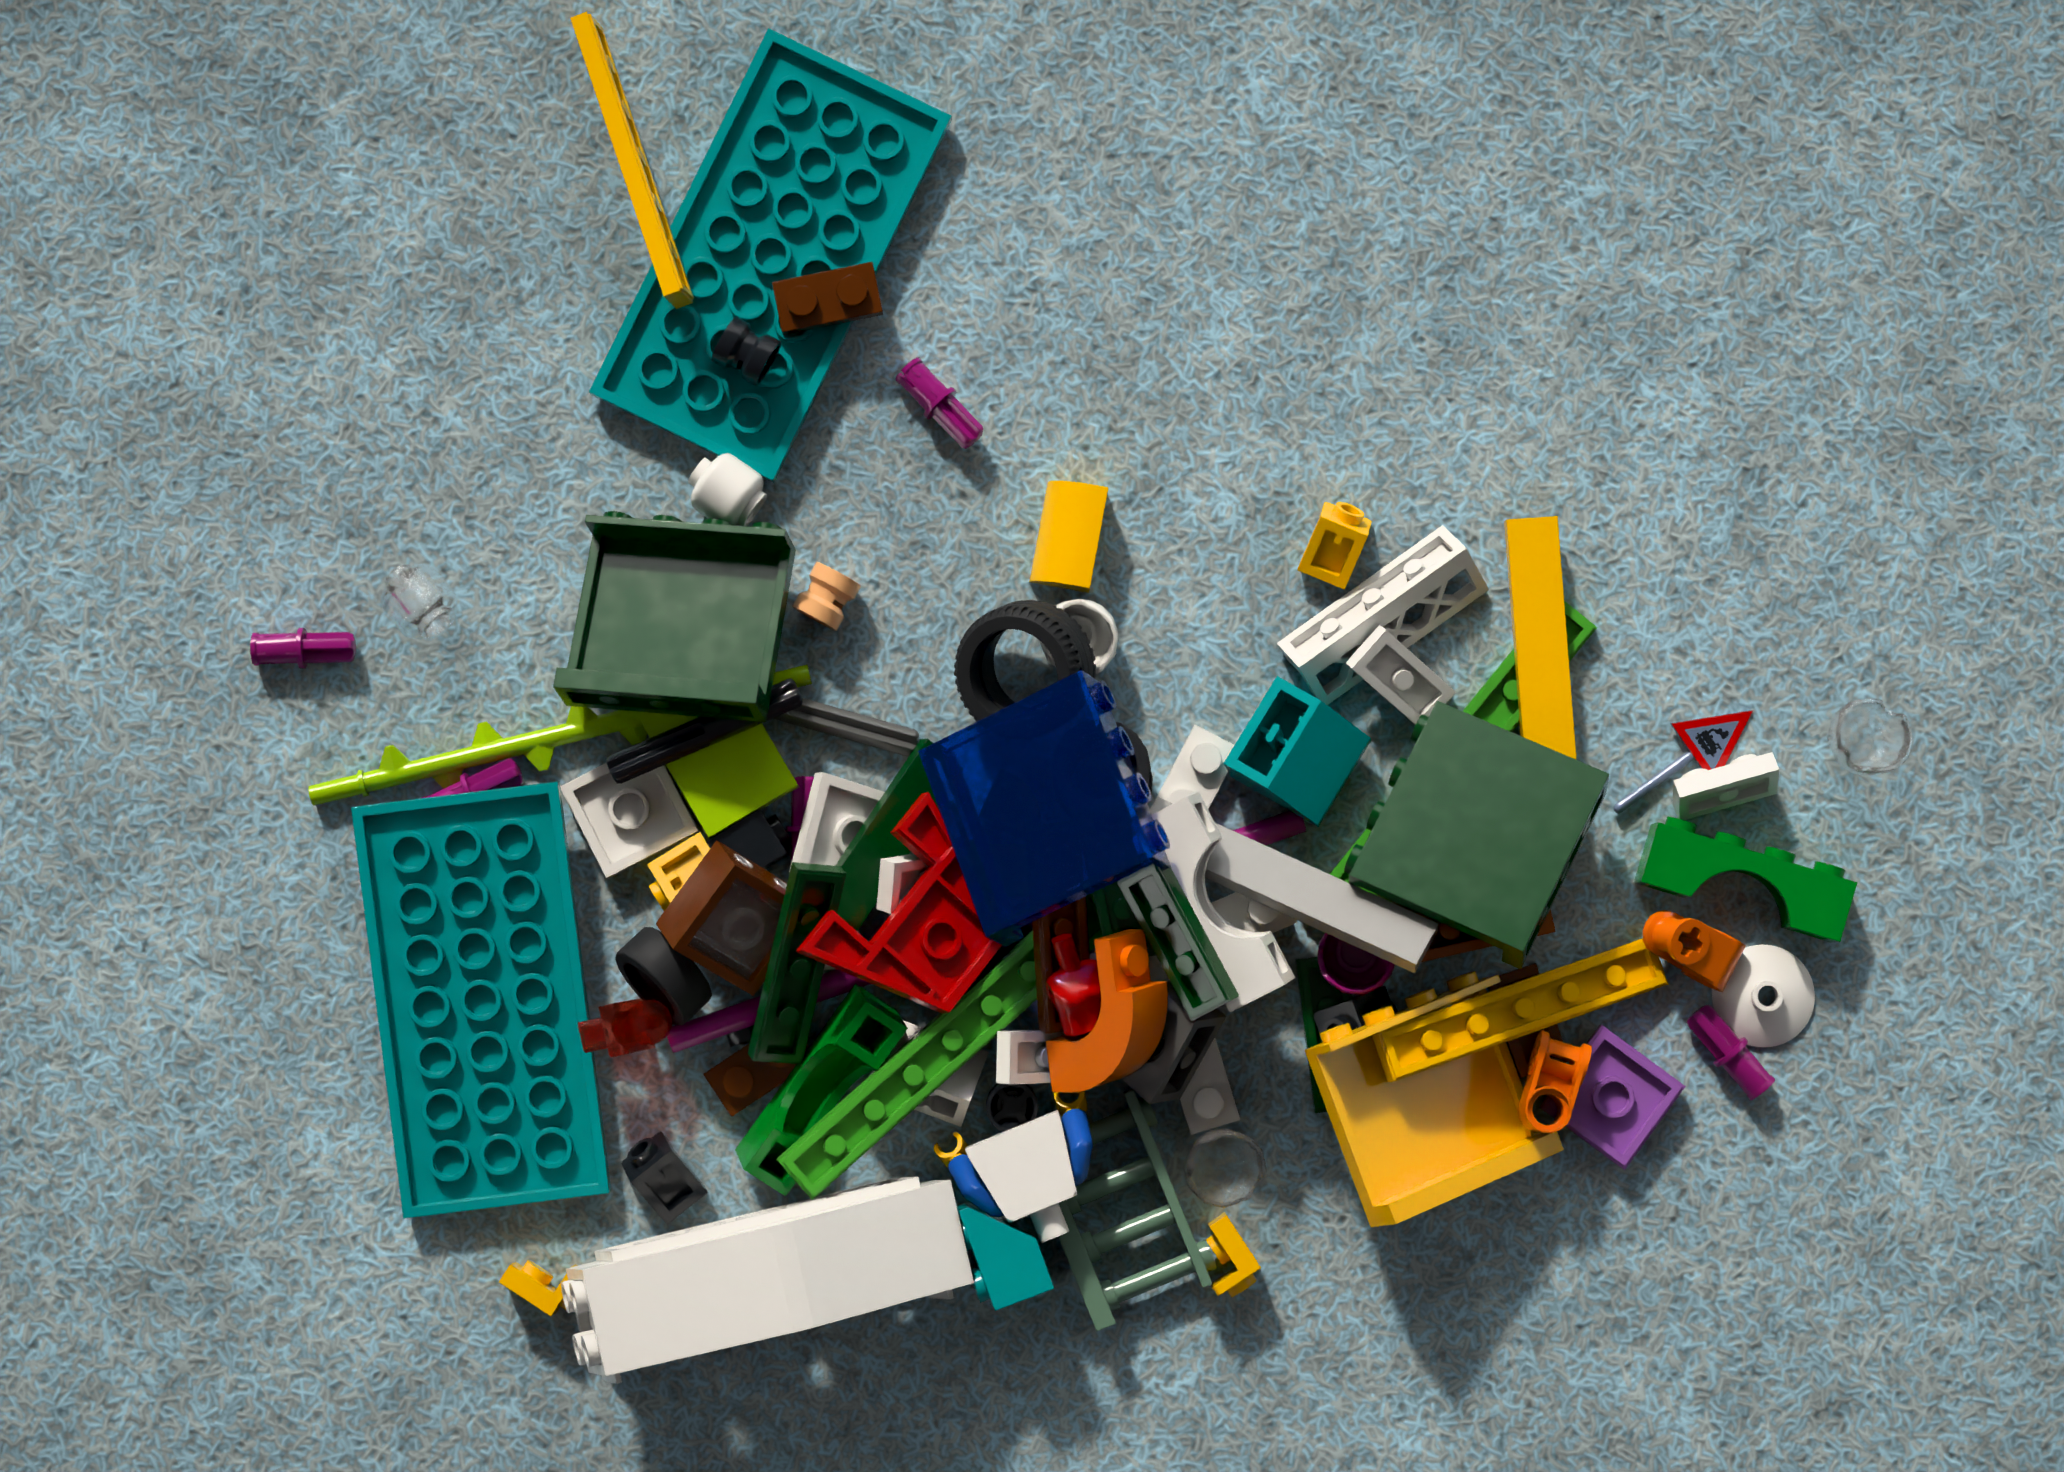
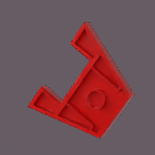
(930, 941)

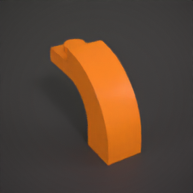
(1128, 1021)

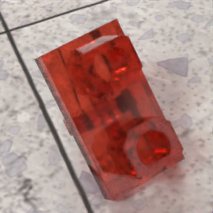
(626, 1027)

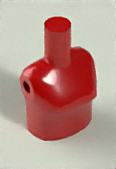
(1074, 988)

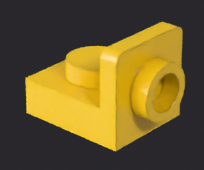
(1335, 543)
(676, 867)
(1230, 1246)
(533, 1285)

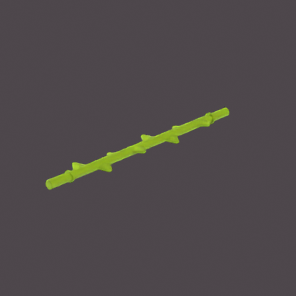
(491, 747)

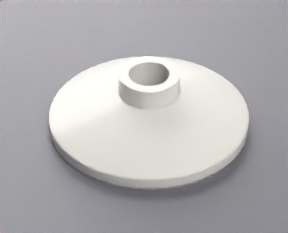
(1793, 996)

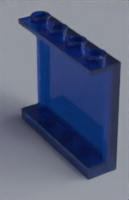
(1043, 804)

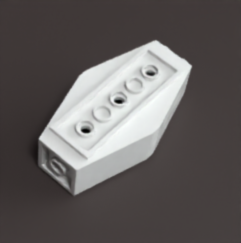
(766, 1274)

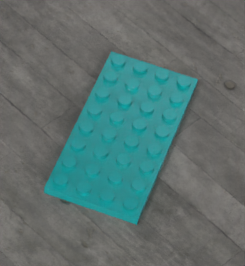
(793, 185)
(480, 999)

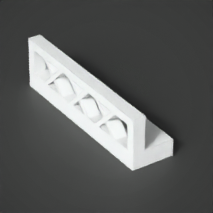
(1382, 600)

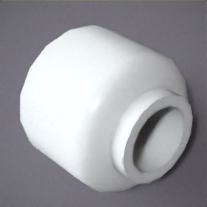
(727, 490)

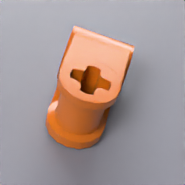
(1693, 948)
(1553, 1079)

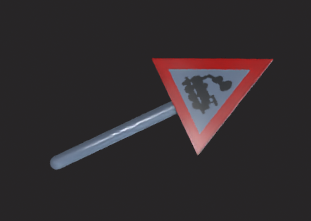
(1707, 741)

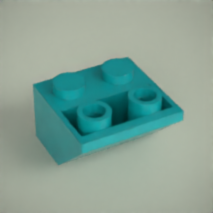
(1296, 751)
(1005, 1259)

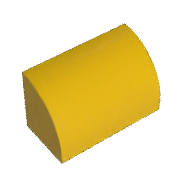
(1068, 535)

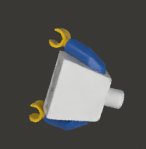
(1027, 1167)

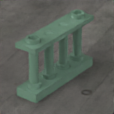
(1086, 1248)

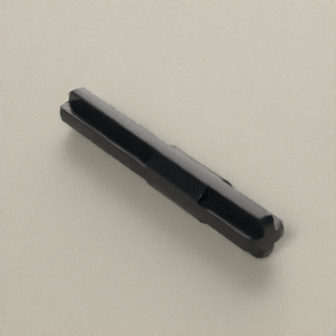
(694, 736)

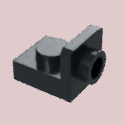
(662, 1177)

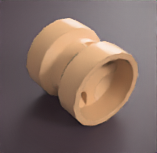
(826, 596)

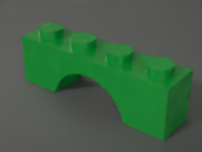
(1807, 899)
(846, 1048)

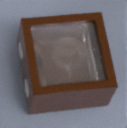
(726, 917)

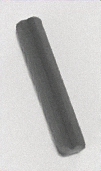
(853, 727)

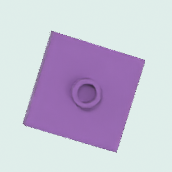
(1619, 1098)

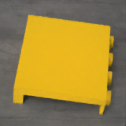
(1429, 1132)

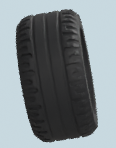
(976, 651)

